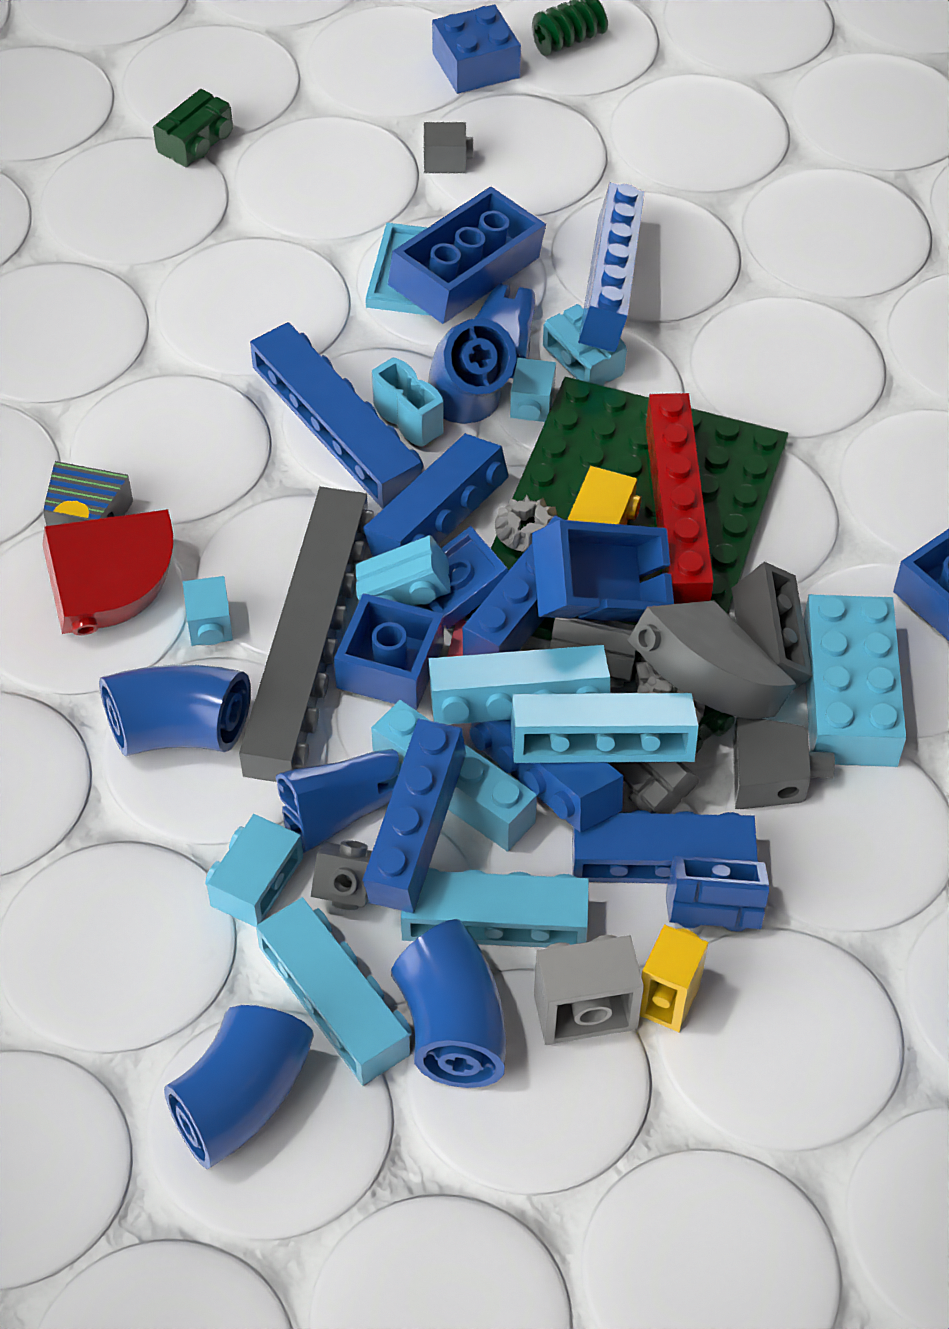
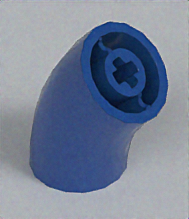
(472, 368)
(176, 707)
(453, 1007)
(238, 1080)

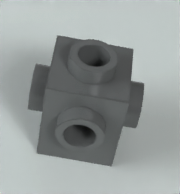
(340, 874)

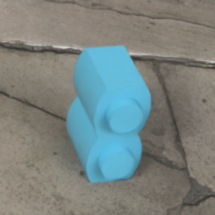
(407, 401)

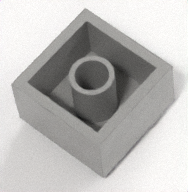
(587, 989)

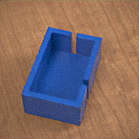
(597, 568)

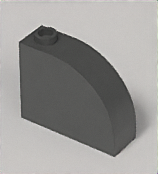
(712, 658)

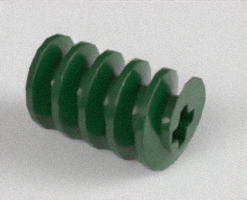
(568, 23)

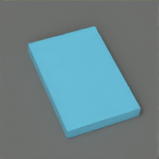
(379, 293)

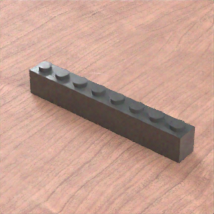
(306, 636)

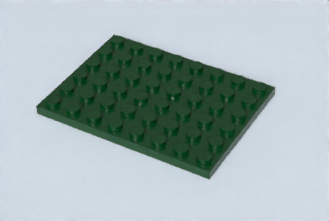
(608, 431)

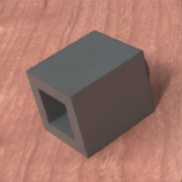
(446, 147)

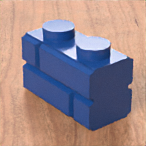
(717, 893)

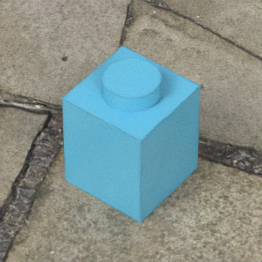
(532, 389)
(207, 611)

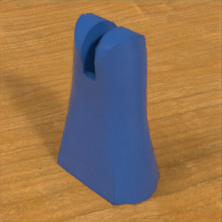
(512, 314)
(334, 795)

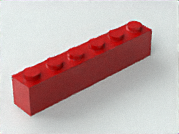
(679, 495)

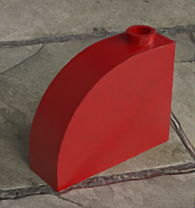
(107, 568)

